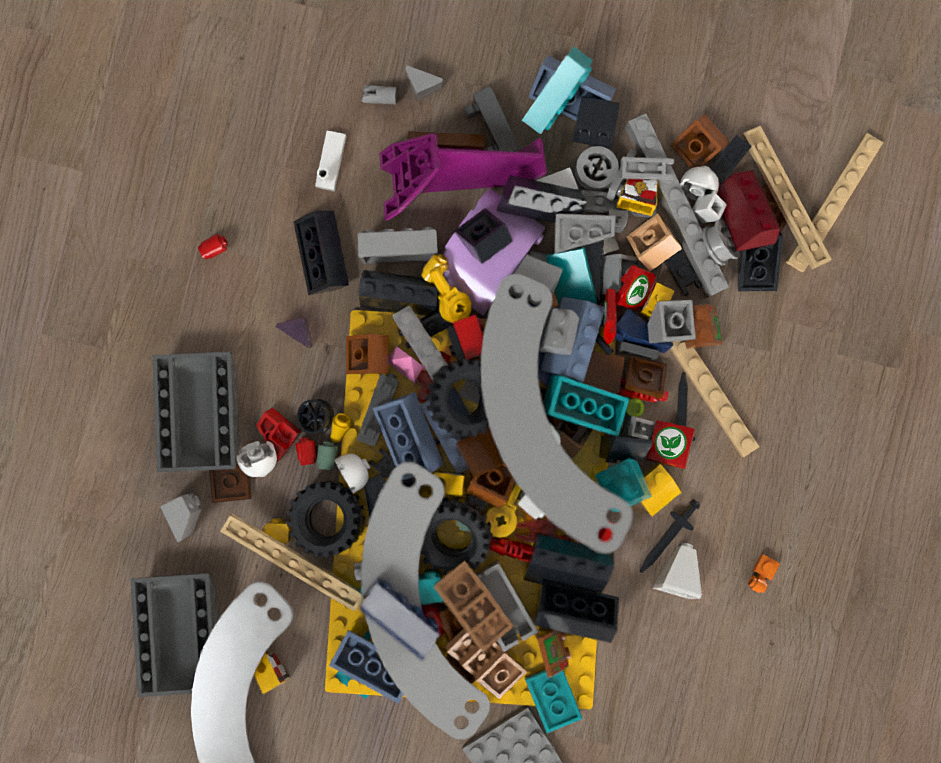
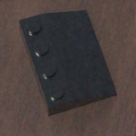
(568, 564)

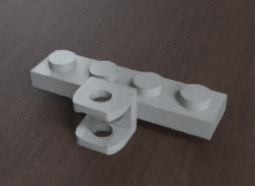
(599, 203)

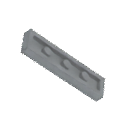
(419, 340)

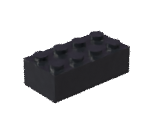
(577, 611)

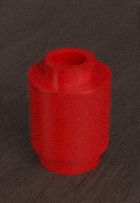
(213, 246)
(306, 451)

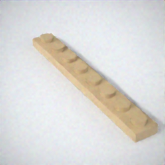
(839, 194)
(786, 198)
(714, 398)
(292, 561)

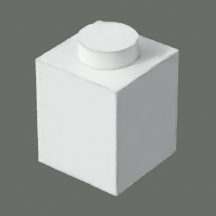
(709, 208)

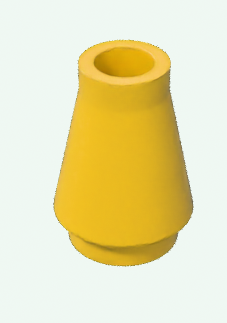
(340, 425)

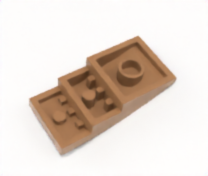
(473, 606)
(491, 668)

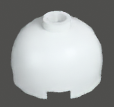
(699, 182)
(257, 459)
(353, 471)

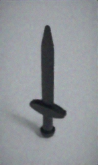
(682, 402)
(680, 521)

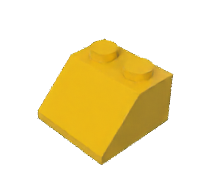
(661, 488)

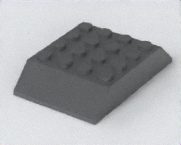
(196, 411)
(170, 630)

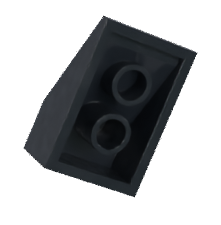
(760, 267)

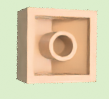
(653, 242)

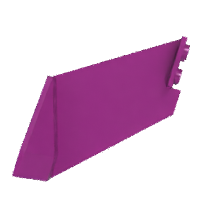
(423, 168)

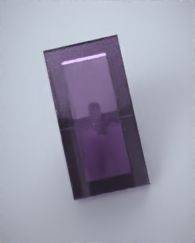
(298, 330)

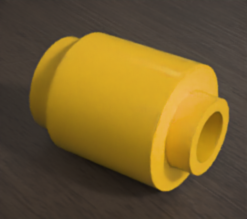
(438, 261)

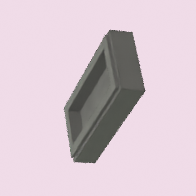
(635, 350)

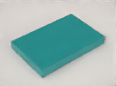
(575, 278)
(553, 700)

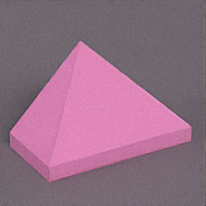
(405, 364)

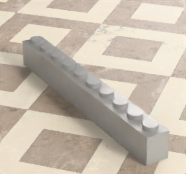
(678, 209)

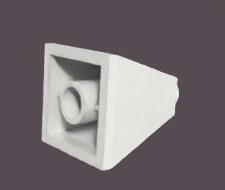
(681, 574)

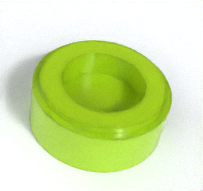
(635, 407)

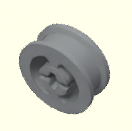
(608, 175)
(719, 243)

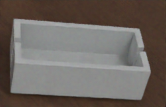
(397, 246)
(507, 598)

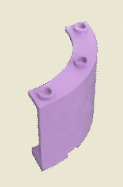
(482, 280)

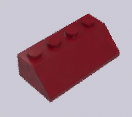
(747, 212)

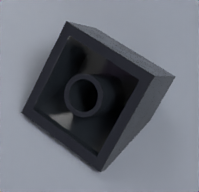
(596, 122)
(484, 235)
(622, 448)

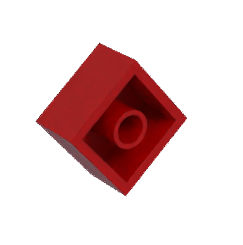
(470, 336)

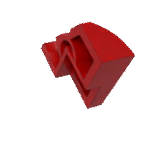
(277, 431)

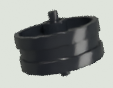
(315, 416)

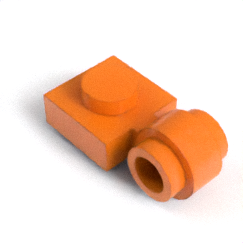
(766, 568)

